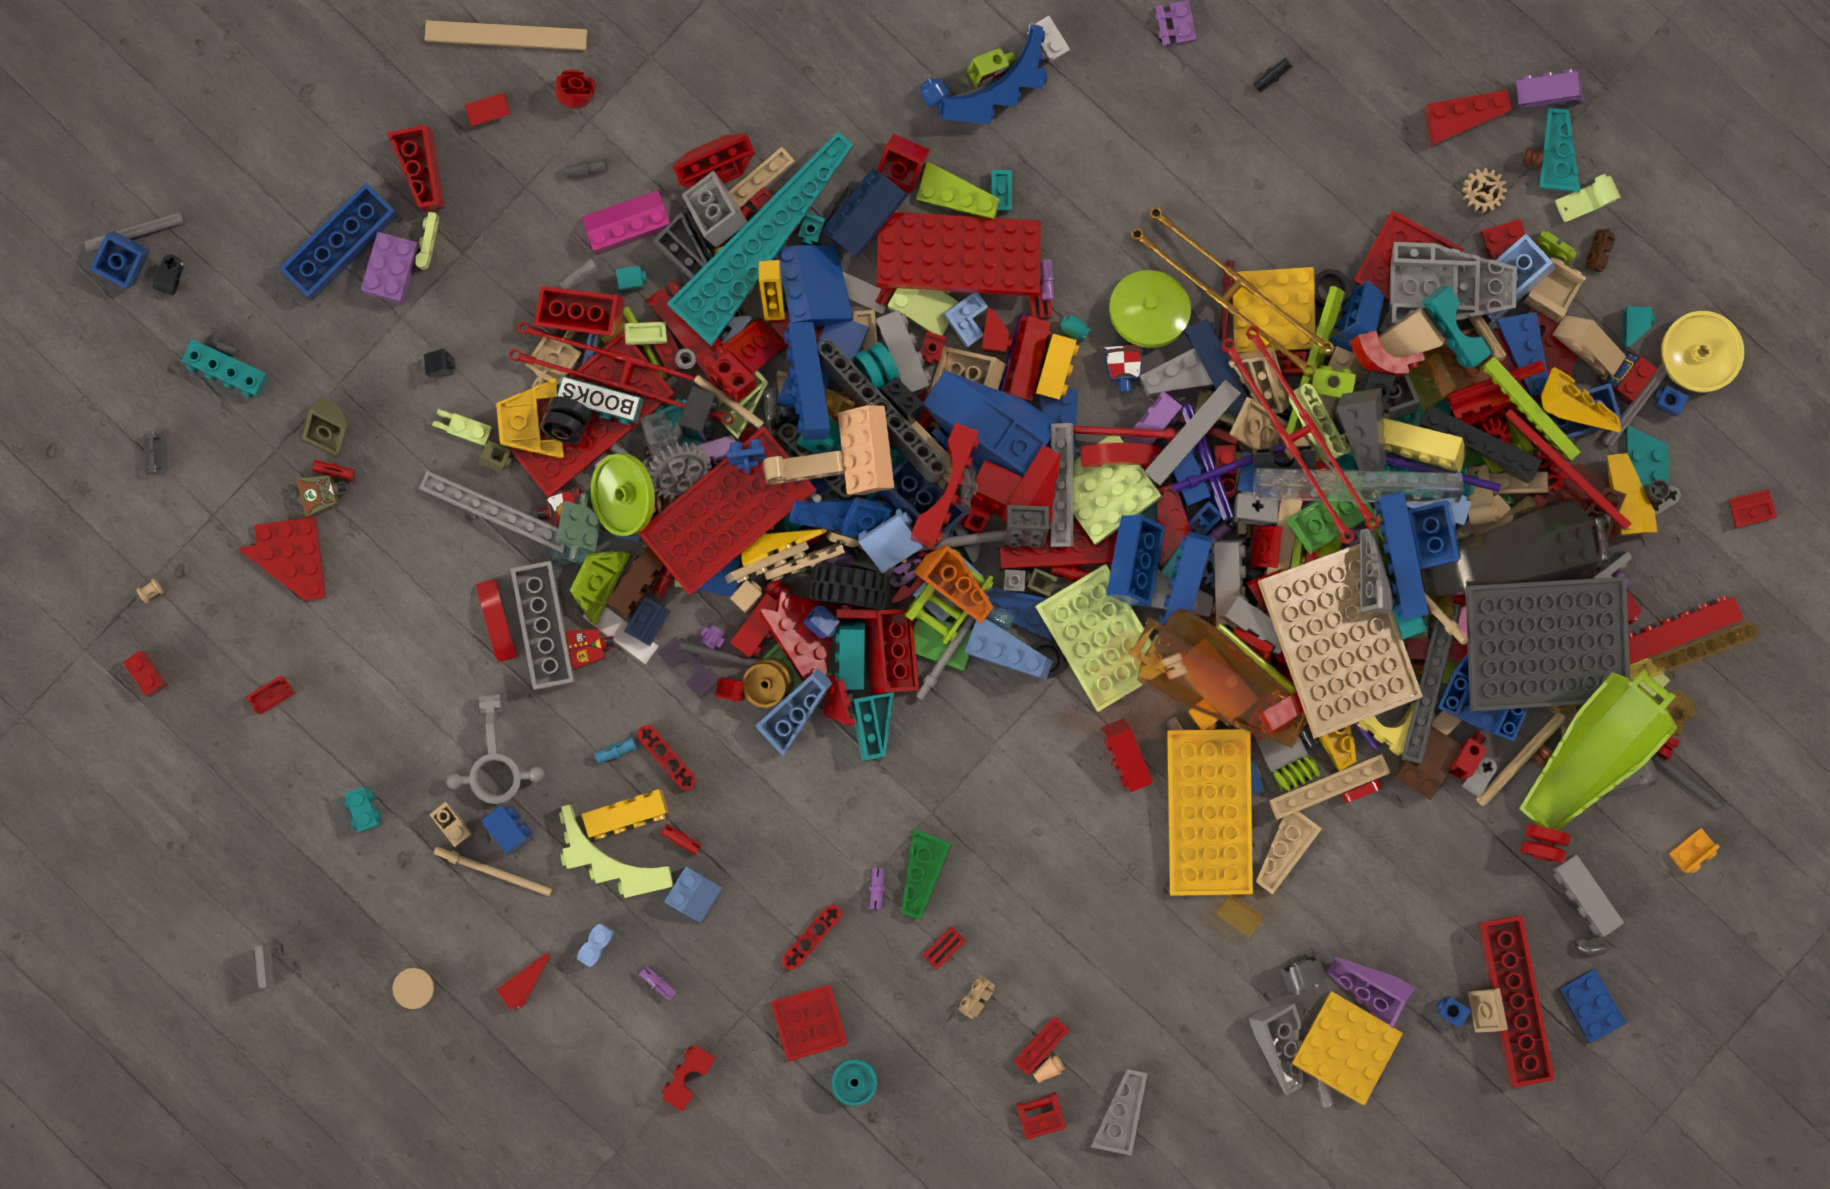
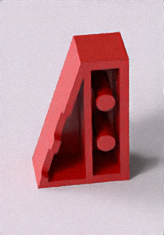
(1482, 407)
(1126, 755)

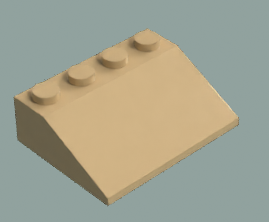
(969, 365)

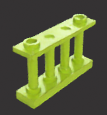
(928, 594)

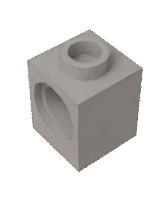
(1014, 580)

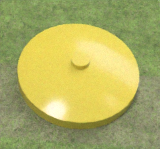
(1702, 351)

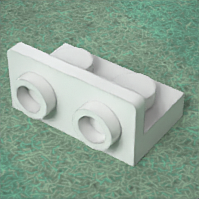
(1054, 44)

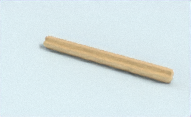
(1521, 758)

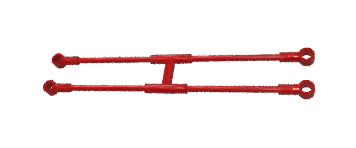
(622, 384)
(1309, 428)

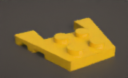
(520, 423)

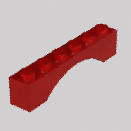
(929, 524)

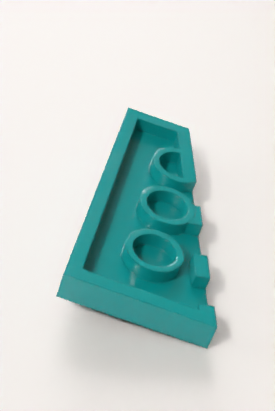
(1559, 161)

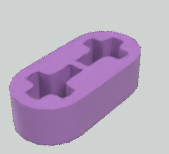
(903, 568)

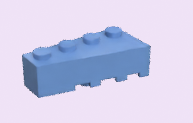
(1001, 648)
(790, 716)

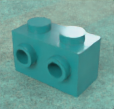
(362, 809)

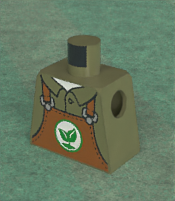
(320, 494)

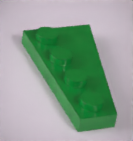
(924, 868)

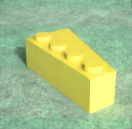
(1425, 445)

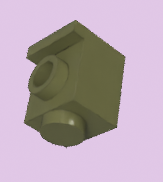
(494, 450)

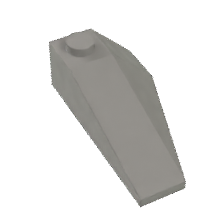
(1374, 581)

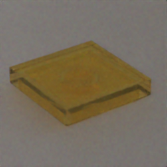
(1432, 381)

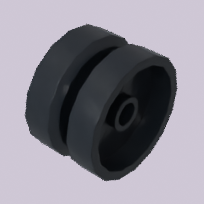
(566, 420)

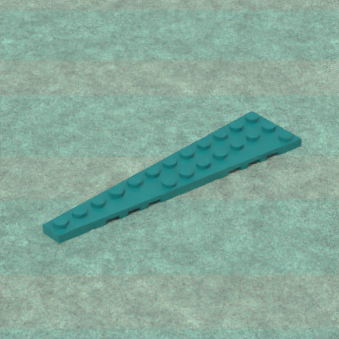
(729, 277)

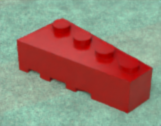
(1462, 115)

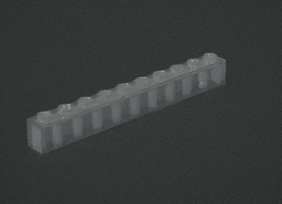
(1417, 486)

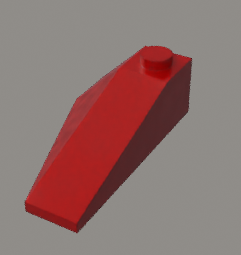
(1038, 482)

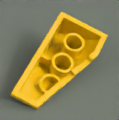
(1570, 403)
(1636, 504)
(776, 542)
(1340, 747)

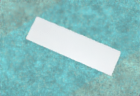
(863, 292)
(614, 626)

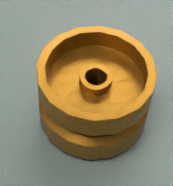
(767, 682)

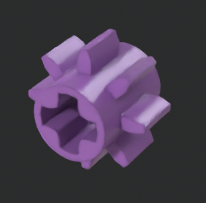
(712, 637)

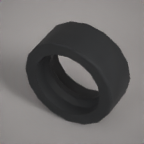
(1333, 274)
(1061, 658)

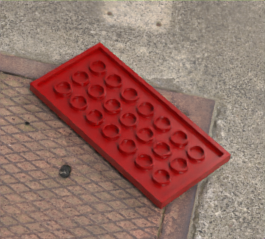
(959, 254)
(601, 434)
(721, 517)

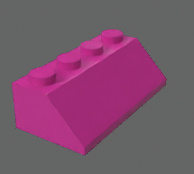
(626, 222)

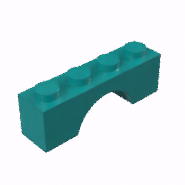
(1442, 306)

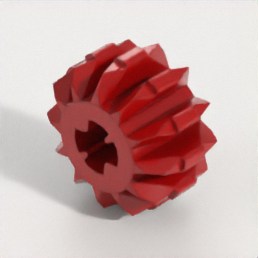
(1497, 428)

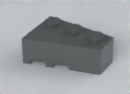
(680, 247)

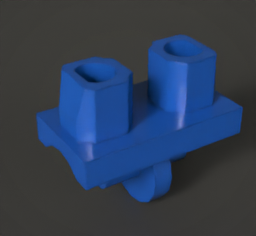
(746, 458)

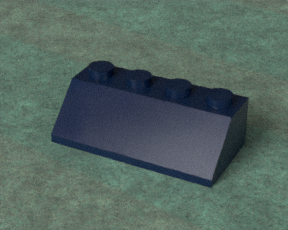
(864, 213)
(917, 495)

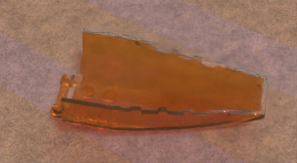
(1219, 676)

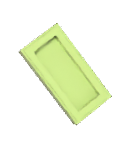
(645, 333)

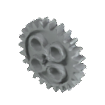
(678, 469)

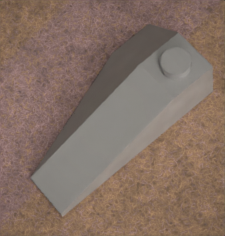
(1278, 1037)

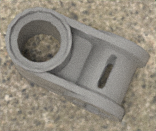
(1479, 781)

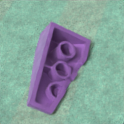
(1378, 991)

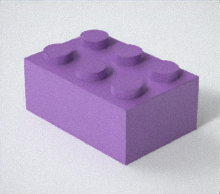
(390, 268)

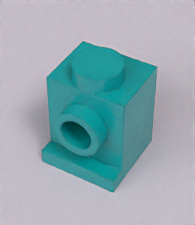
(814, 237)

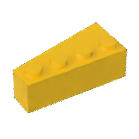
(625, 813)

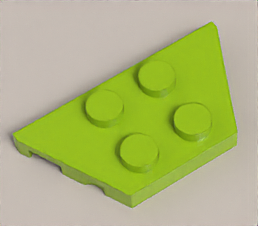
(597, 581)

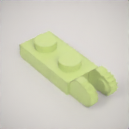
(427, 242)
(464, 428)

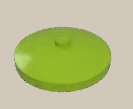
(1149, 308)
(622, 494)

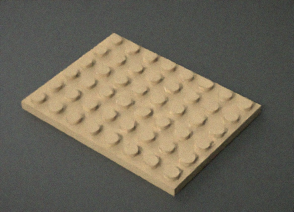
(1338, 657)

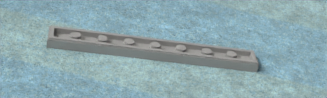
(491, 510)

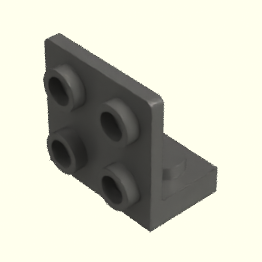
(1026, 526)

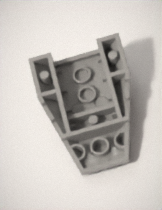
(1421, 268)

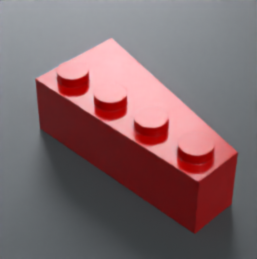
(420, 165)

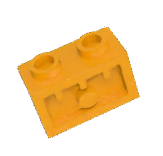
(1693, 851)

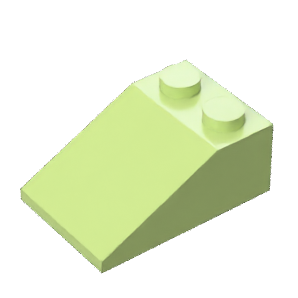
(923, 308)

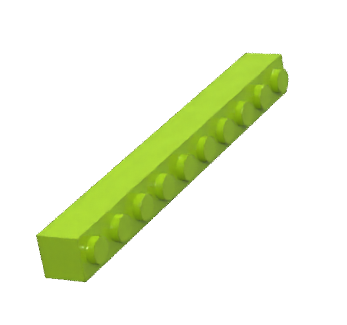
(1531, 409)

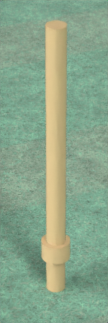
(1450, 626)
(455, 857)

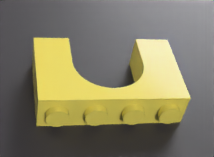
(1394, 735)

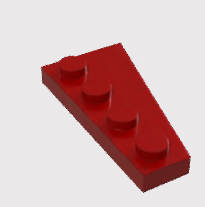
(1174, 518)

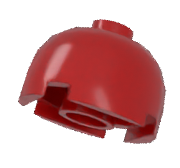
(574, 89)

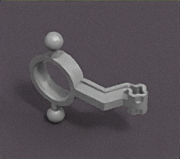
(491, 705)

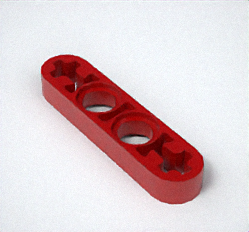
(668, 756)
(812, 937)

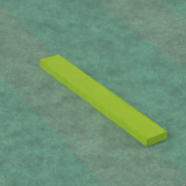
(1316, 356)

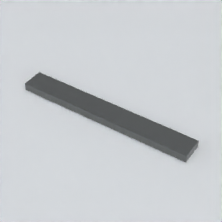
(1430, 689)

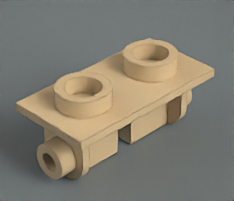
(980, 989)

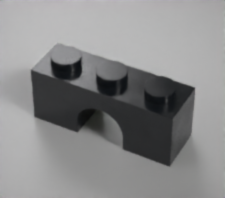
(1265, 459)

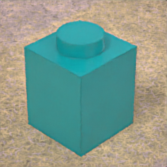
(631, 279)

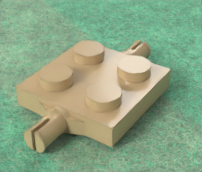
(555, 353)

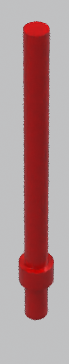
(1169, 433)

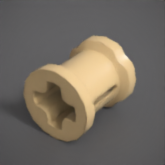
(150, 590)

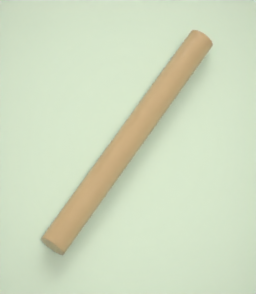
(729, 402)

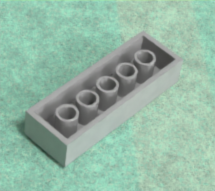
(543, 625)

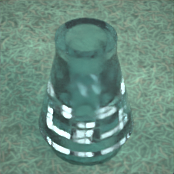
(1002, 617)

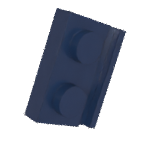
(647, 621)

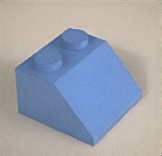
(693, 894)

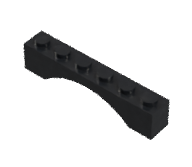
(1509, 458)

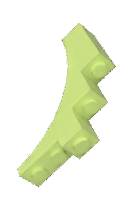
(604, 868)

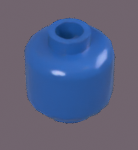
(933, 91)

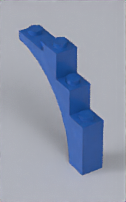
(1005, 91)

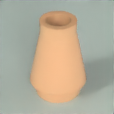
(1049, 1069)

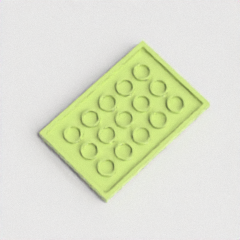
(1095, 636)

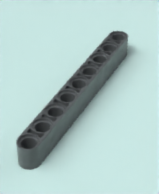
(895, 435)

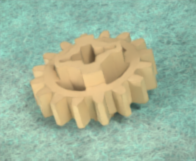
(1486, 198)

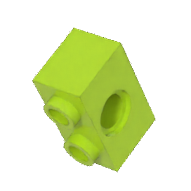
(1322, 377)

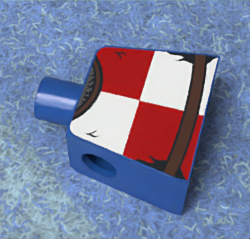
(1123, 364)

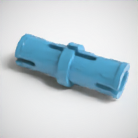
(615, 751)

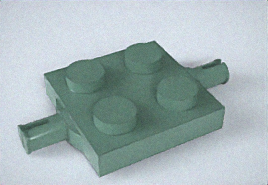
(578, 527)

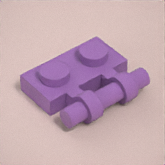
(1182, 23)

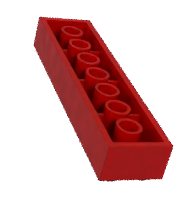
(1512, 971)

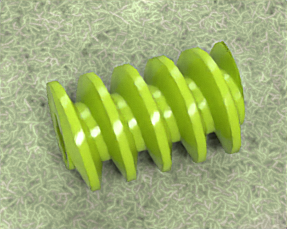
(1296, 773)

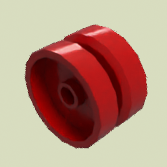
(1545, 843)

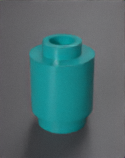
(1074, 328)

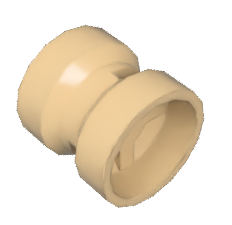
(1174, 665)

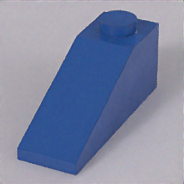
(1205, 518)

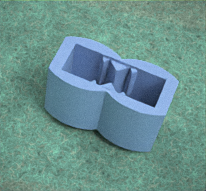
(592, 950)

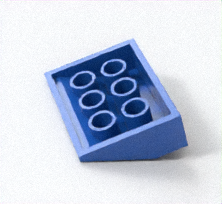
(814, 284)

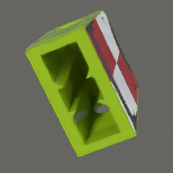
(989, 66)

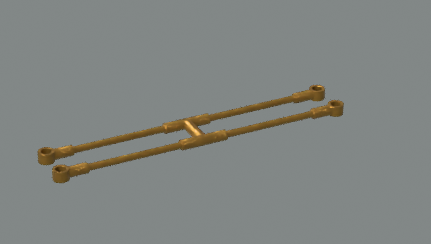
(1239, 282)

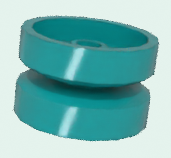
(877, 365)
(859, 1070)

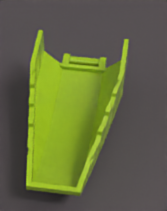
(1601, 748)

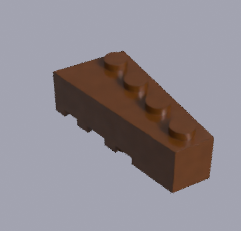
(636, 582)

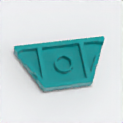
(1648, 456)

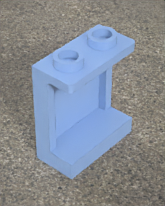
(890, 541)

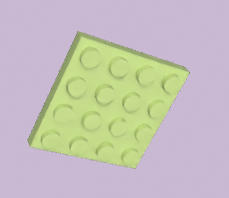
(1108, 493)

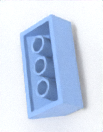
(1531, 268)

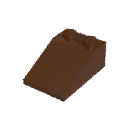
(1437, 761)

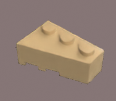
(1590, 344)

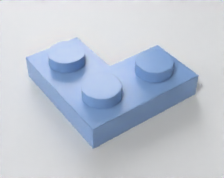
(961, 318)

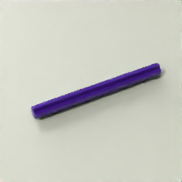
(1208, 464)

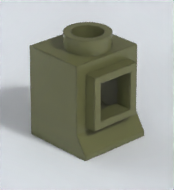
(1048, 587)

